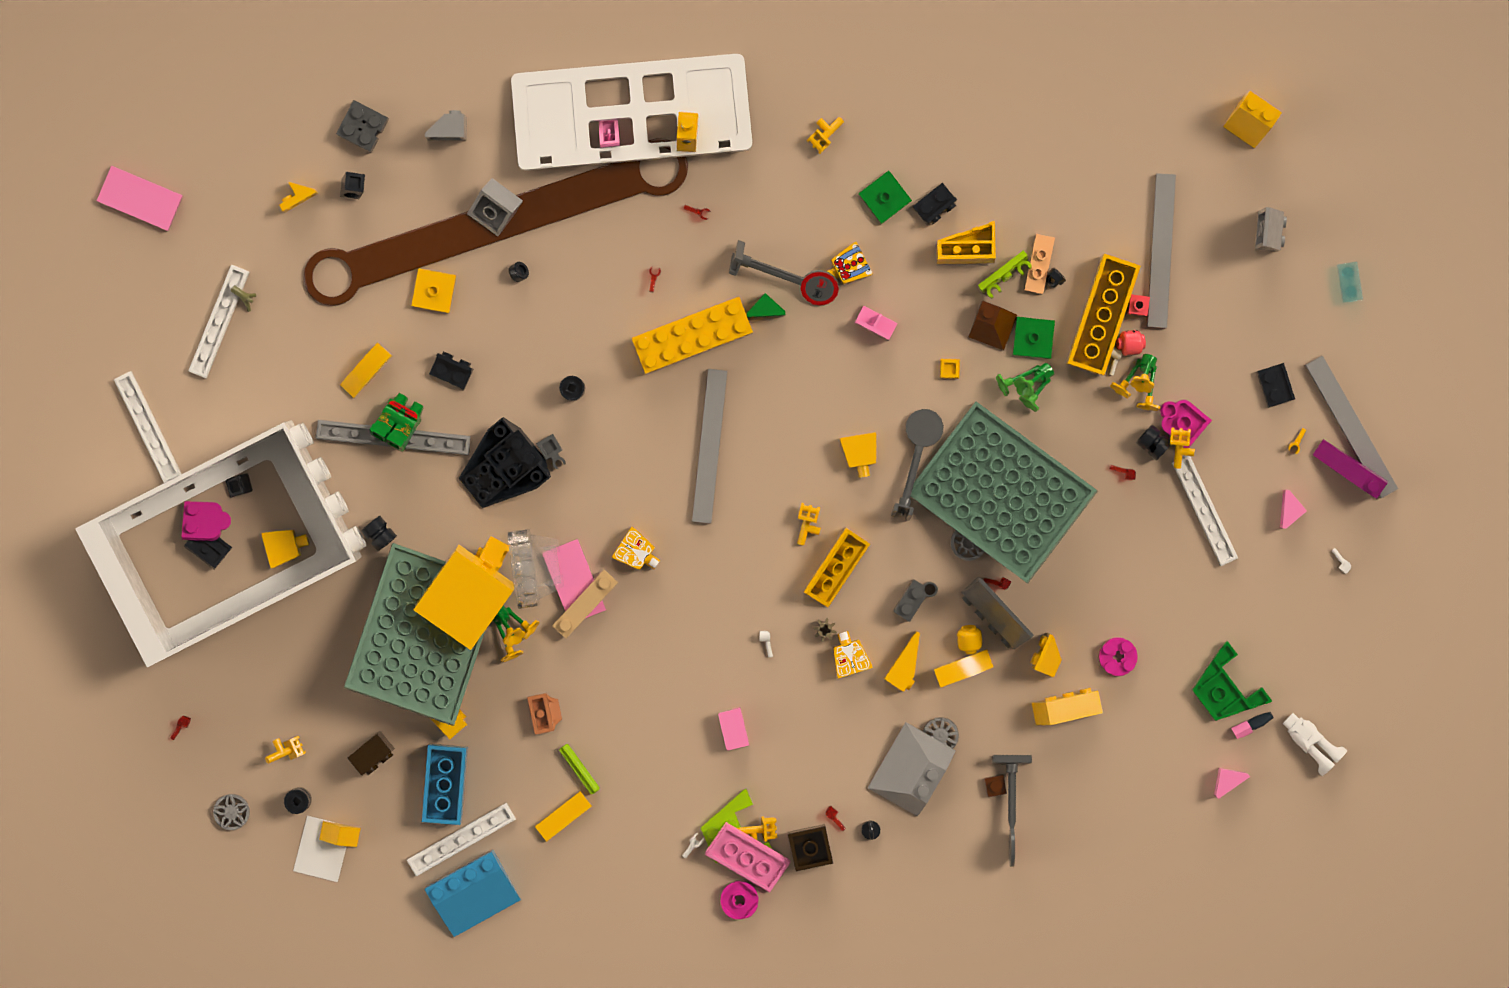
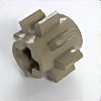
(822, 625)

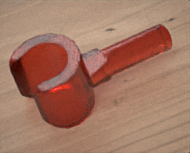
(697, 211)
(653, 279)
(1129, 473)
(1004, 583)
(184, 721)
(831, 813)

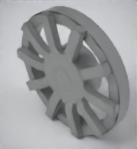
(941, 733)

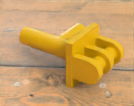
(823, 137)
(1180, 441)
(807, 518)
(292, 749)
(763, 828)

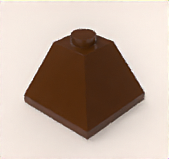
(992, 325)

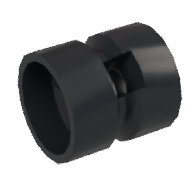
(572, 388)
(1154, 442)
(379, 533)
(297, 800)

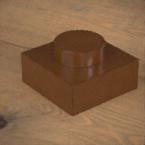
(995, 785)

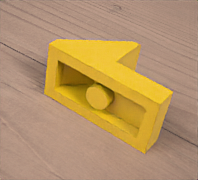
(301, 195)

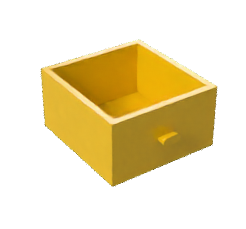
(464, 597)

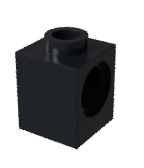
(352, 185)

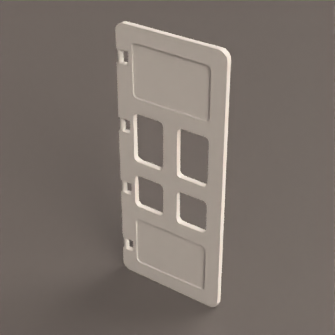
(555, 118)

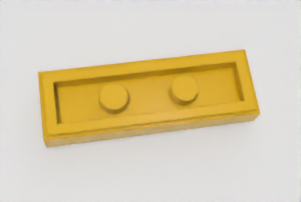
(563, 816)

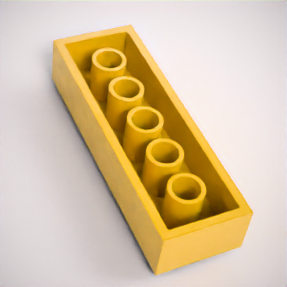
(1103, 314)
(692, 335)

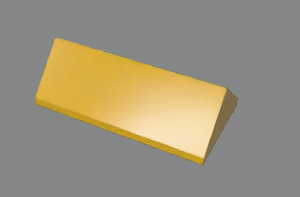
(836, 567)

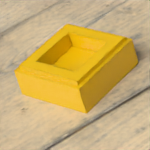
(949, 368)

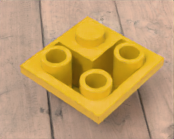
(1048, 656)

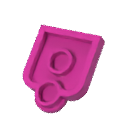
(1185, 416)
(203, 521)

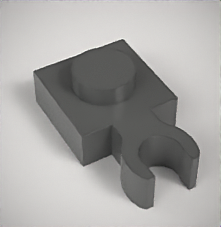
(550, 449)

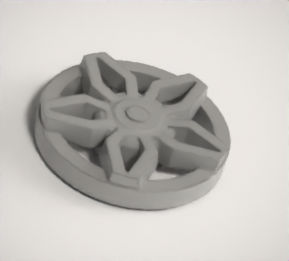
(967, 545)
(231, 812)

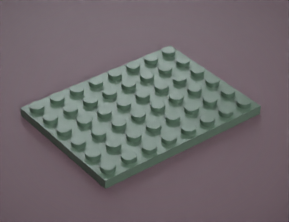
(1002, 492)
(405, 655)

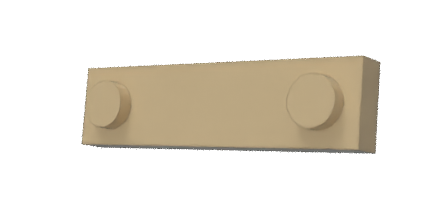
(585, 604)

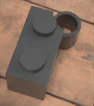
(912, 599)

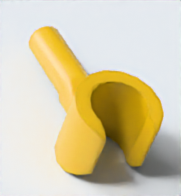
(1297, 441)

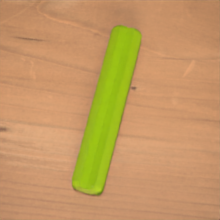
(579, 769)

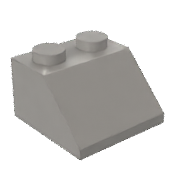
(449, 127)
(494, 207)

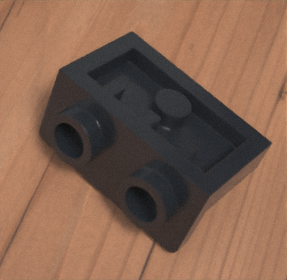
(935, 203)
(451, 371)

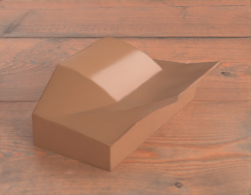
(544, 712)

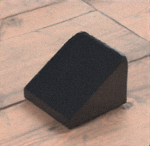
(239, 485)

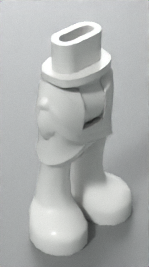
(1306, 735)

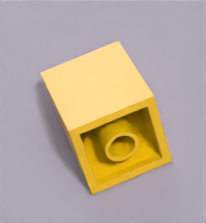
(1252, 119)

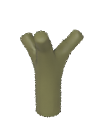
(245, 297)

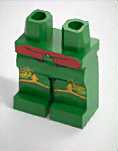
(397, 422)

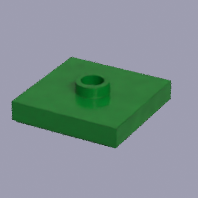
(885, 197)
(1033, 337)

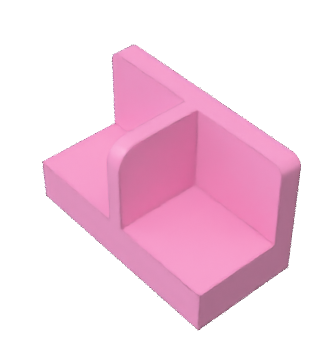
(876, 323)
(733, 729)

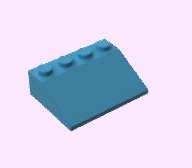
(472, 893)

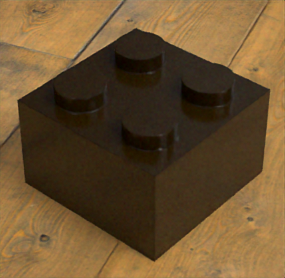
(372, 752)
(810, 847)

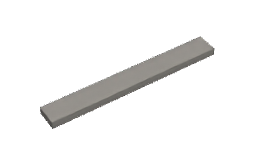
(1161, 250)
(1349, 421)
(420, 439)
(709, 446)

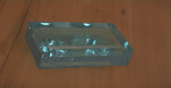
(1349, 282)

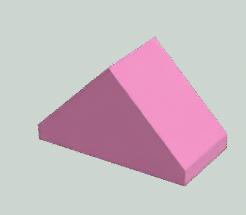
(609, 133)
(1290, 510)
(1228, 780)

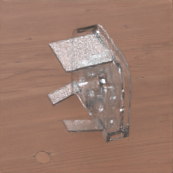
(534, 567)

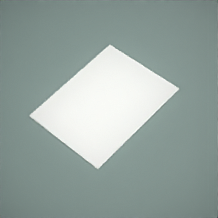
(317, 856)

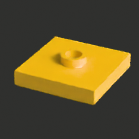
(433, 290)

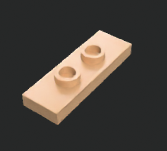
(1040, 263)

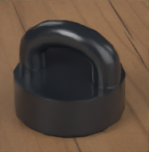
(518, 271)
(1057, 276)
(870, 830)

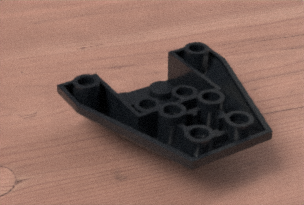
(504, 465)

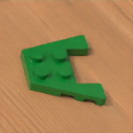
(1220, 693)

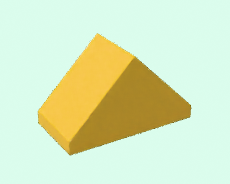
(339, 834)

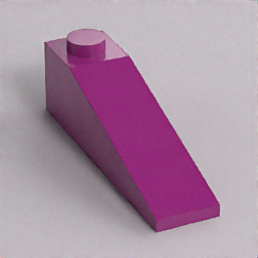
(1350, 469)

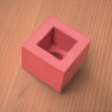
(1133, 310)

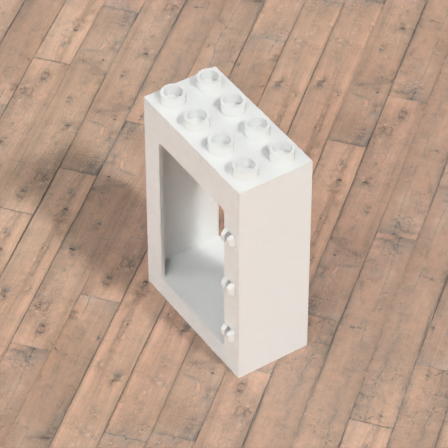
(305, 484)

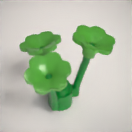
(1024, 387)

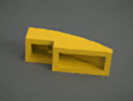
(366, 370)
(963, 668)

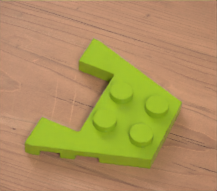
(727, 814)

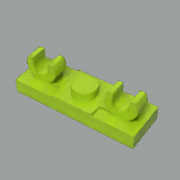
(1004, 274)

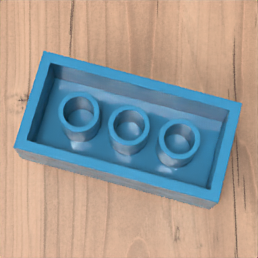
(444, 784)

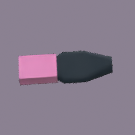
(1254, 723)

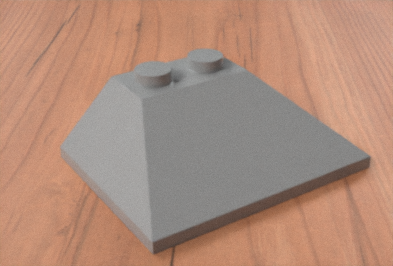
(912, 769)

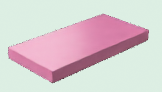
(139, 198)
(576, 575)
(747, 857)

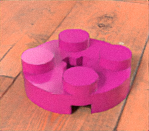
(1127, 662)
(737, 889)

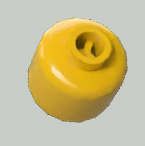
(969, 639)

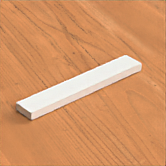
(218, 322)
(147, 426)
(1205, 511)
(461, 839)

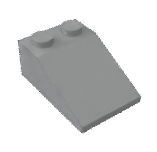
(1270, 229)

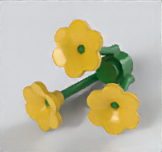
(1141, 384)
(513, 636)

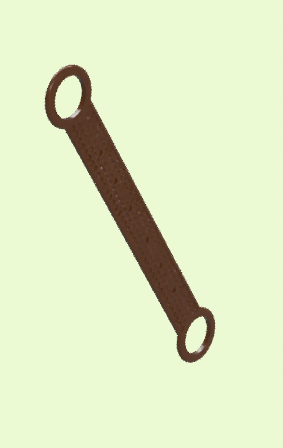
(463, 233)

